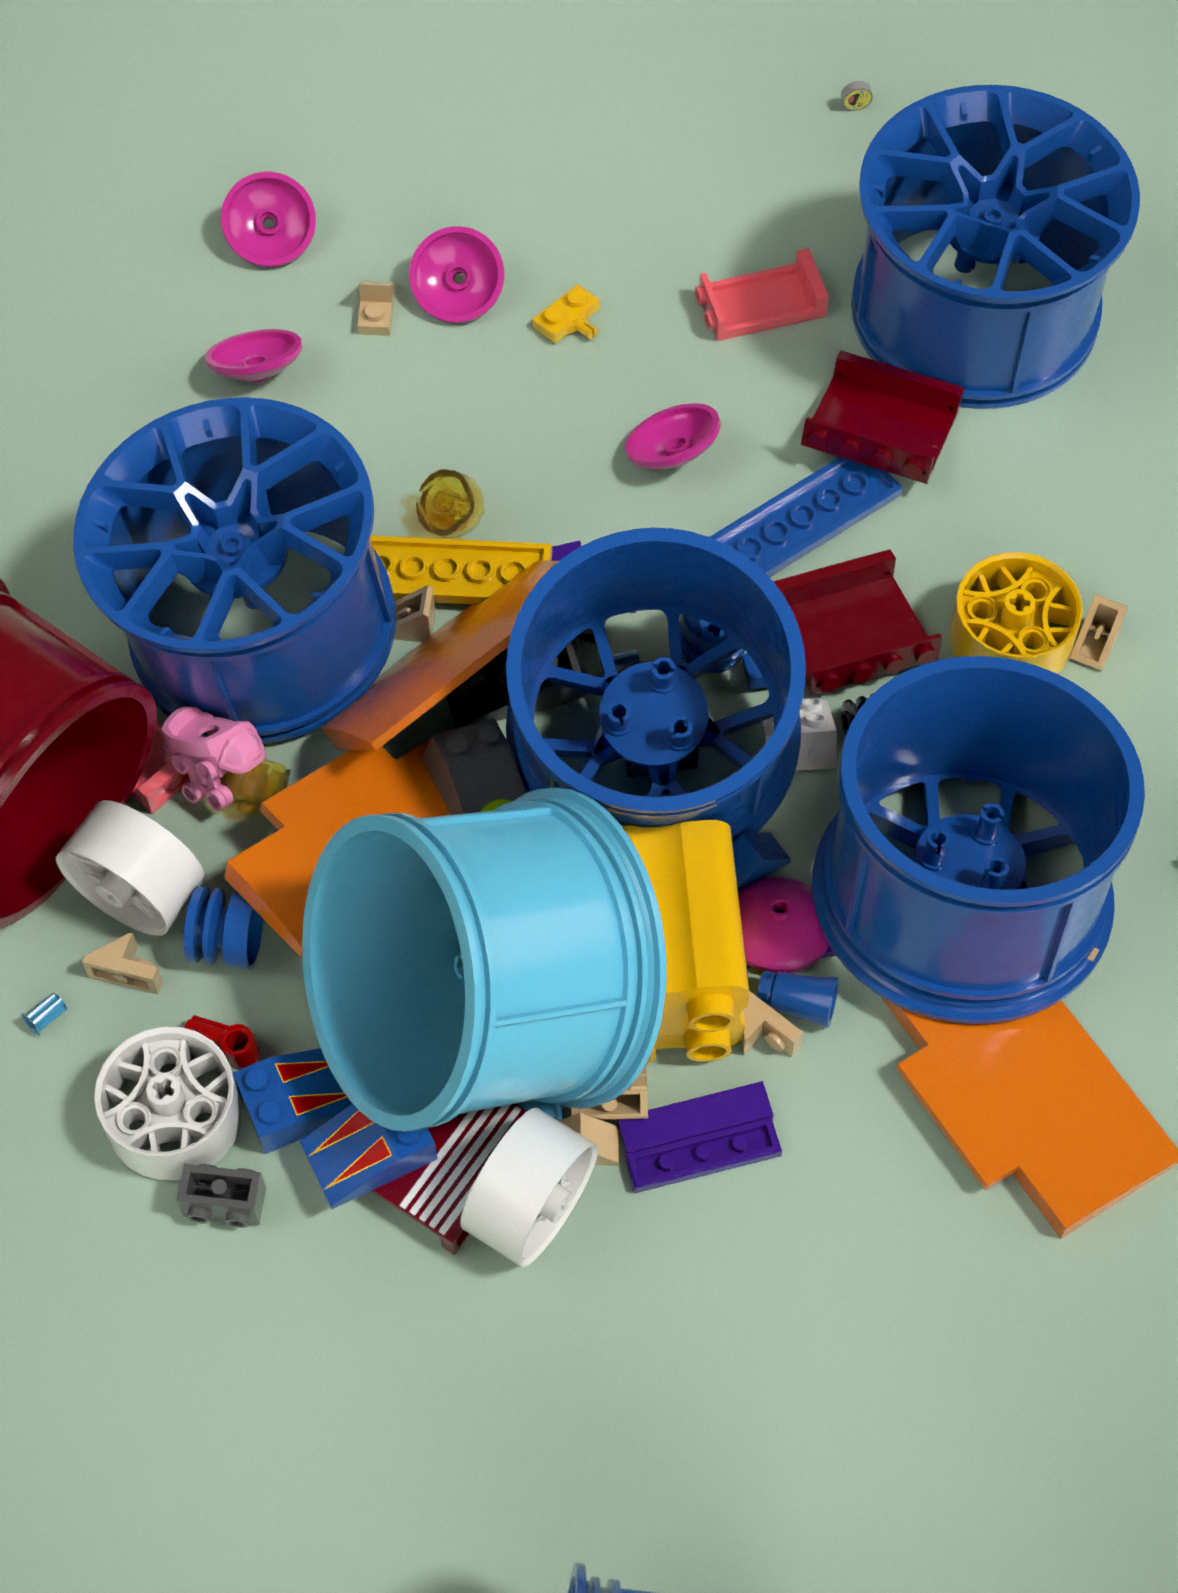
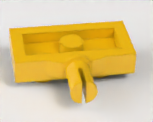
(568, 315)

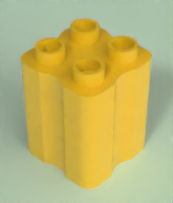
(703, 935)

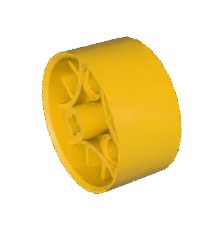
(1013, 614)

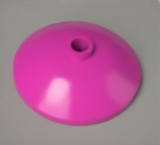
(263, 198)
(452, 253)
(254, 354)
(673, 436)
(777, 940)

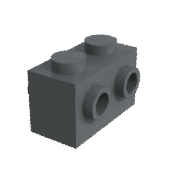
(221, 1195)

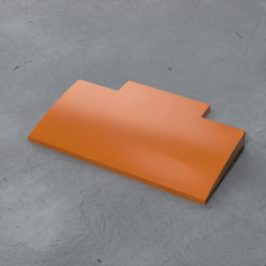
(434, 667)
(308, 813)
(1038, 1106)

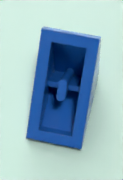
(757, 857)

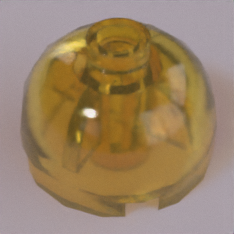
(450, 503)
(256, 785)

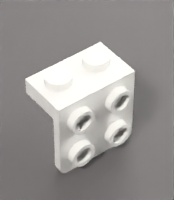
(817, 735)

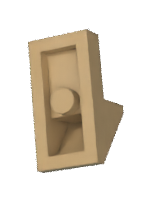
(376, 307)
(116, 965)
(765, 1021)

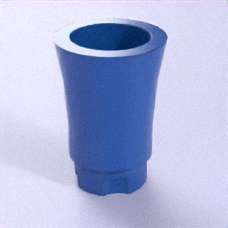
(800, 995)

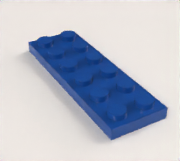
(809, 514)

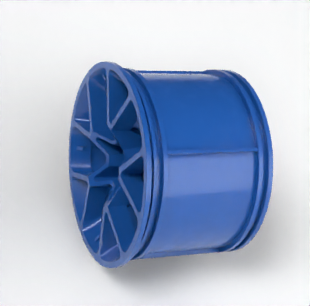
(1002, 183)
(222, 502)
(657, 708)
(958, 924)

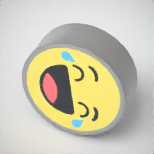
(856, 95)

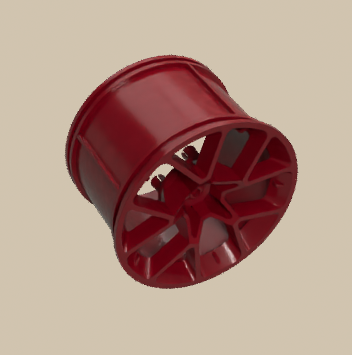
(67, 740)

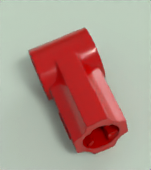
(226, 1038)

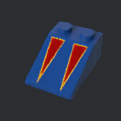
(289, 1096)
(359, 1155)

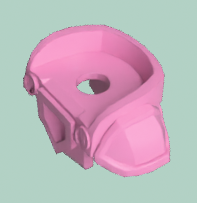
(228, 747)

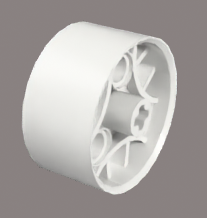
(130, 867)
(168, 1102)
(529, 1186)

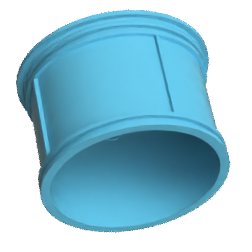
(483, 959)

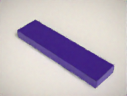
(696, 1117)
(703, 1155)

